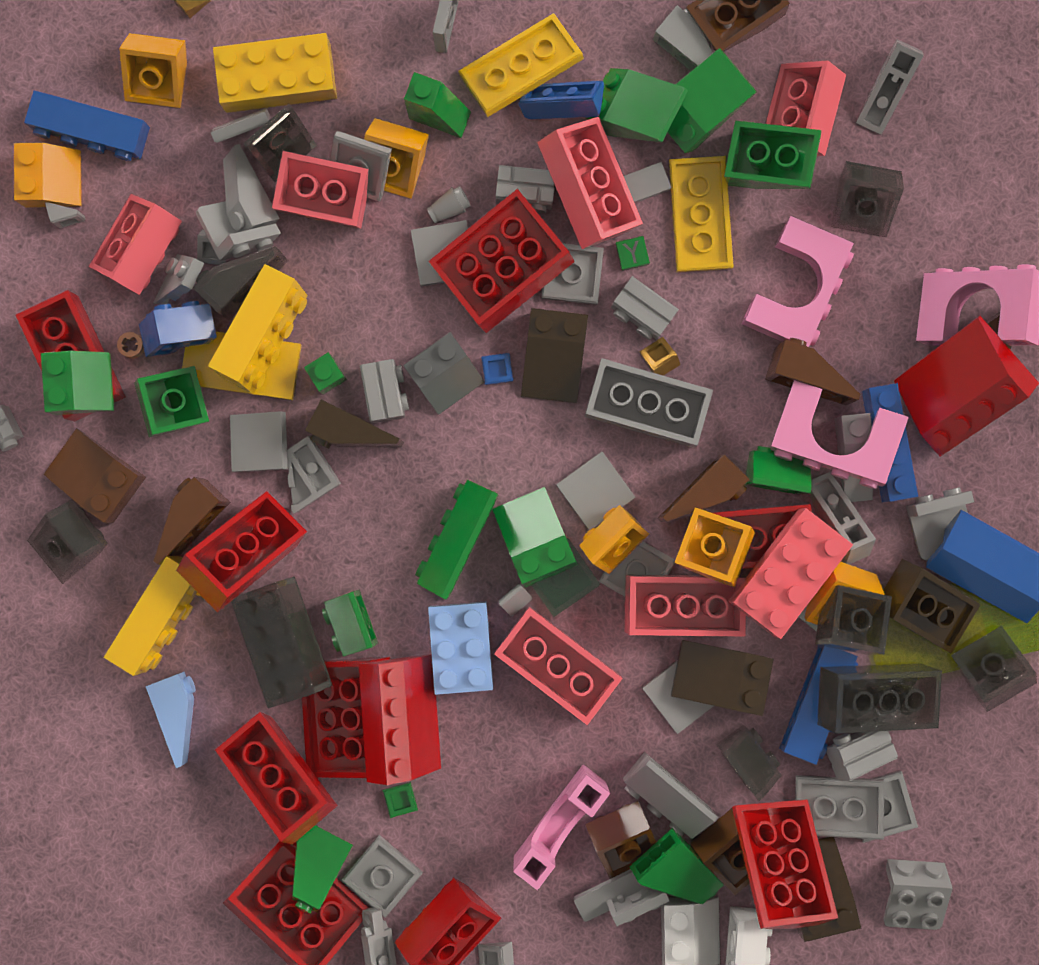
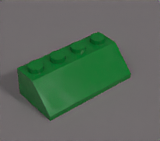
(457, 538)

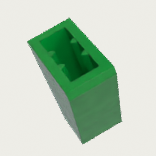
(435, 106)
(316, 866)
(676, 870)

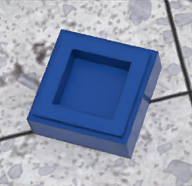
(497, 369)

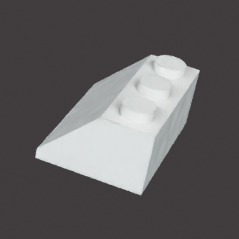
(690, 932)
(745, 939)

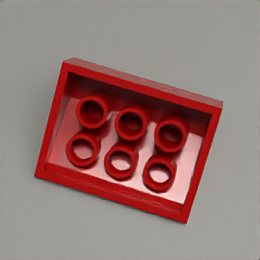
(501, 261)
(964, 386)
(399, 719)
(335, 723)
(784, 864)
(267, 908)

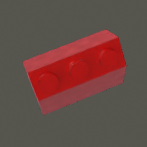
(447, 927)

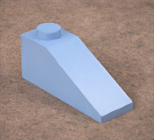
(173, 706)

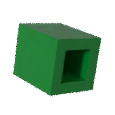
(325, 373)

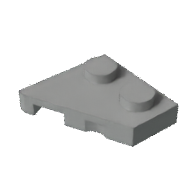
(180, 278)
(308, 474)

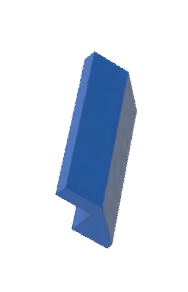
(989, 565)

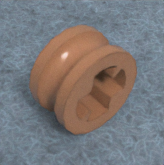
(130, 336)

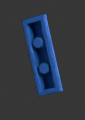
(563, 100)

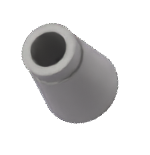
(449, 205)

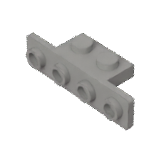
(621, 897)

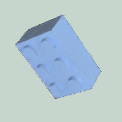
(460, 648)

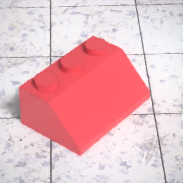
(807, 98)
(321, 189)
(136, 243)

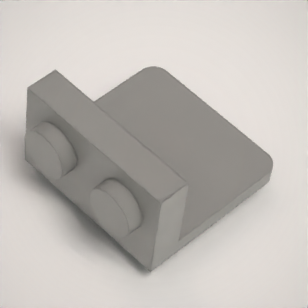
(228, 242)
(931, 516)
(917, 894)

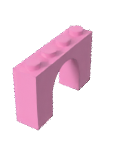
(827, 257)
(948, 291)
(868, 464)
(537, 854)

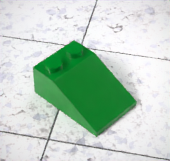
(713, 96)
(638, 105)
(771, 156)
(534, 537)

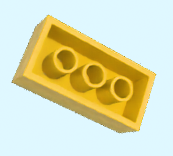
(275, 72)
(259, 329)
(153, 620)

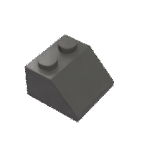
(444, 373)

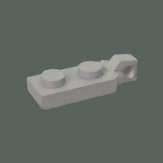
(377, 939)

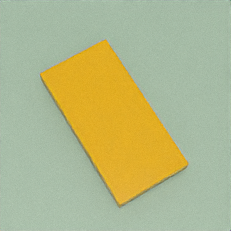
(521, 65)
(700, 214)
(279, 379)

